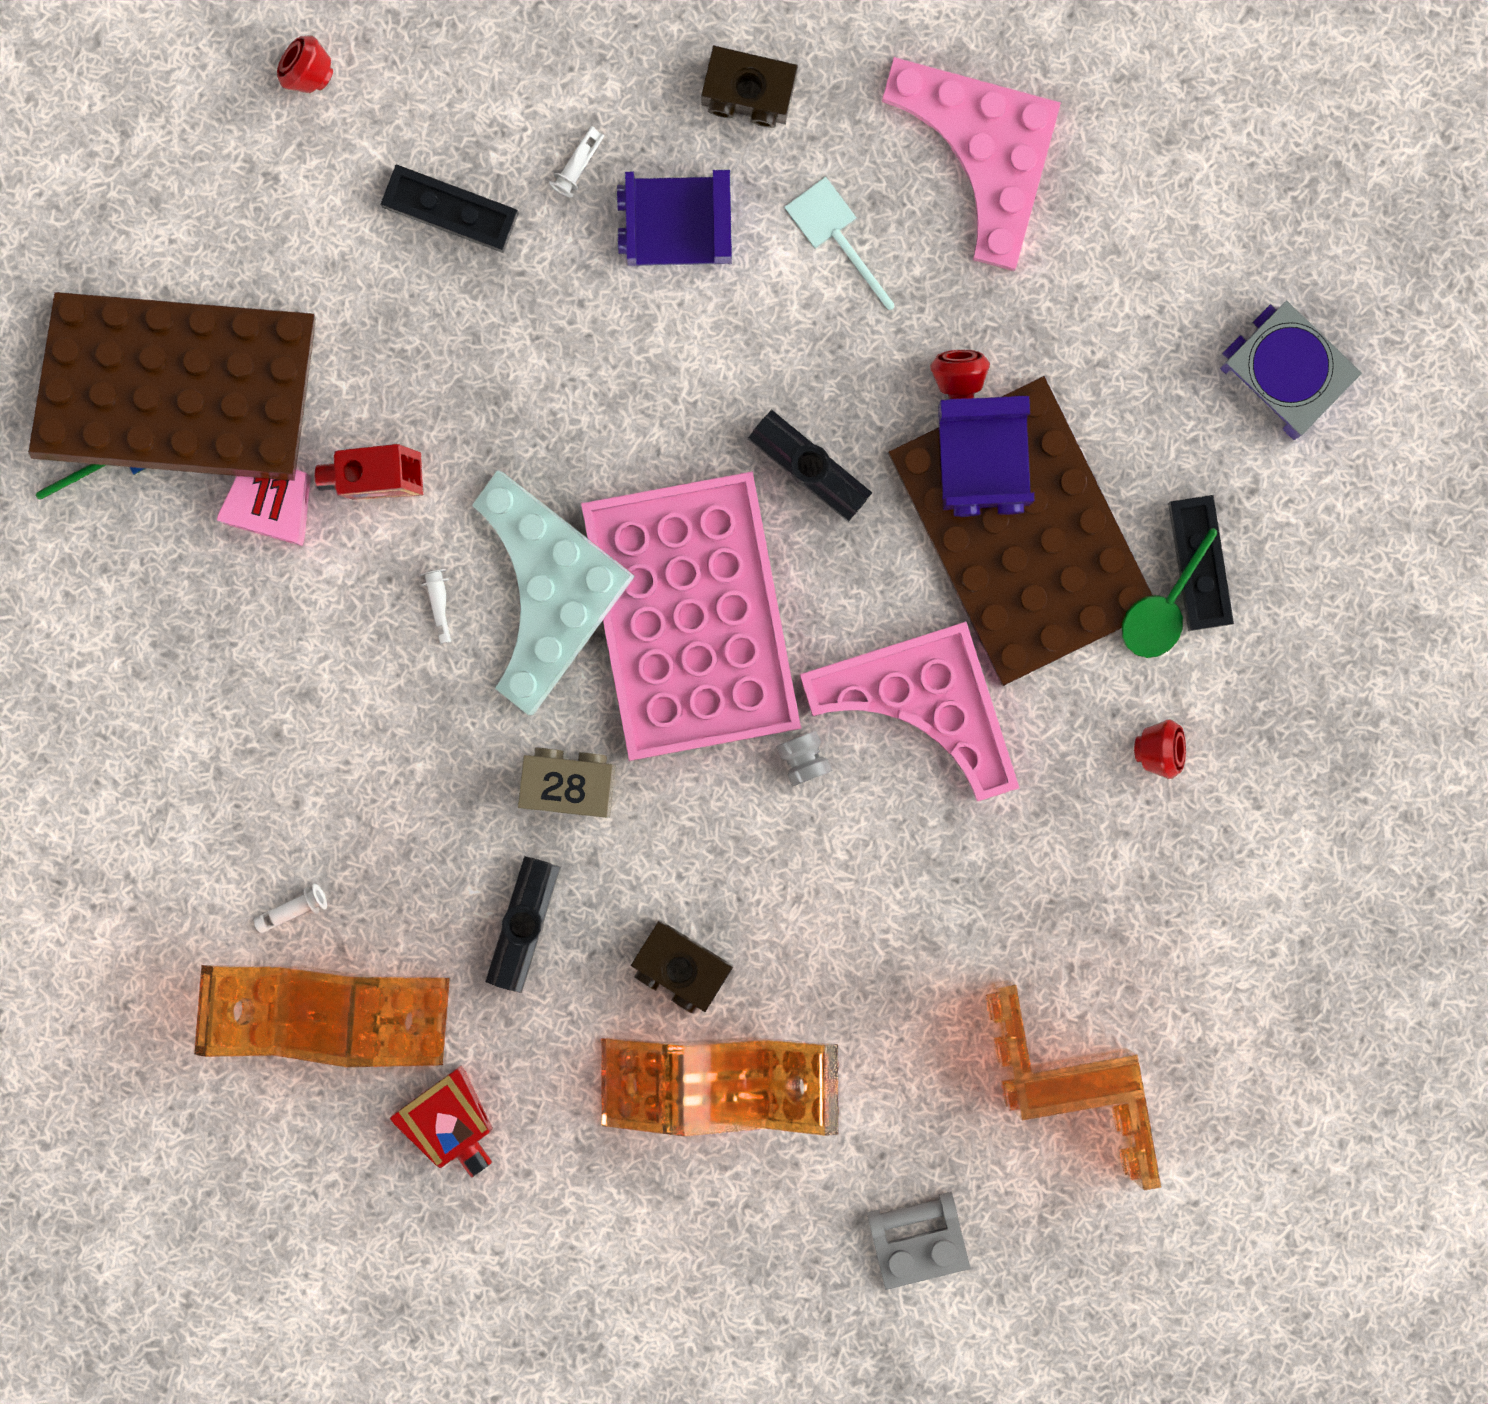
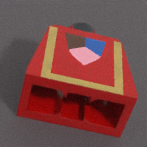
(384, 469)
(448, 1123)

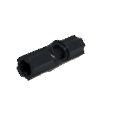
(788, 446)
(515, 952)

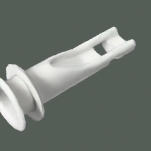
(576, 164)
(437, 596)
(308, 901)

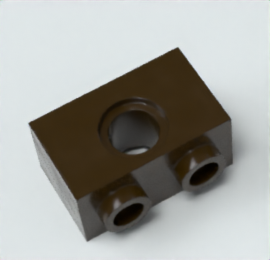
(730, 68)
(668, 943)

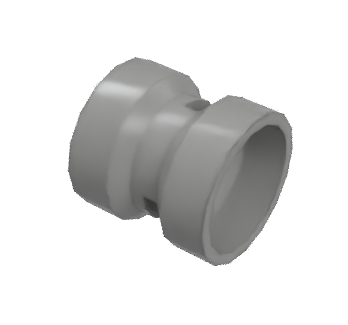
(804, 758)

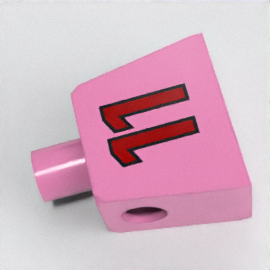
(269, 506)

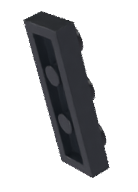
(449, 208)
(1207, 590)

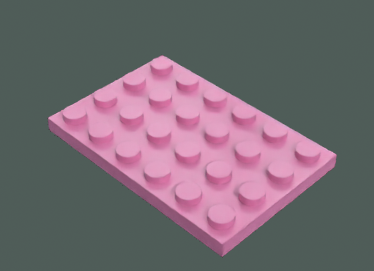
(700, 622)

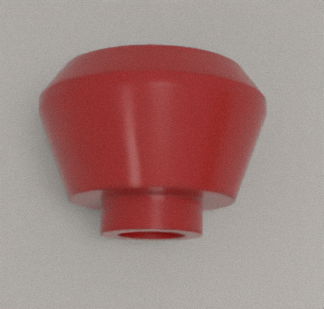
(304, 66)
(960, 372)
(1162, 749)

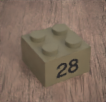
(567, 785)

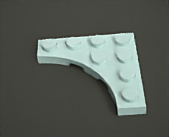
(562, 585)

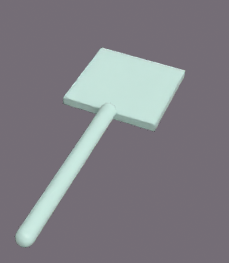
(822, 214)

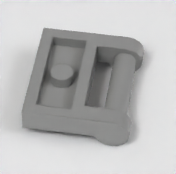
(923, 1254)

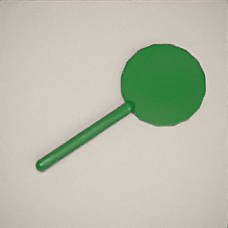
(1156, 621)

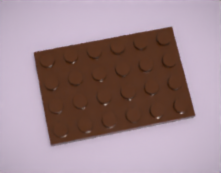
(173, 386)
(1036, 577)

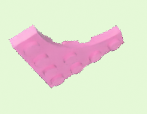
(997, 139)
(934, 687)

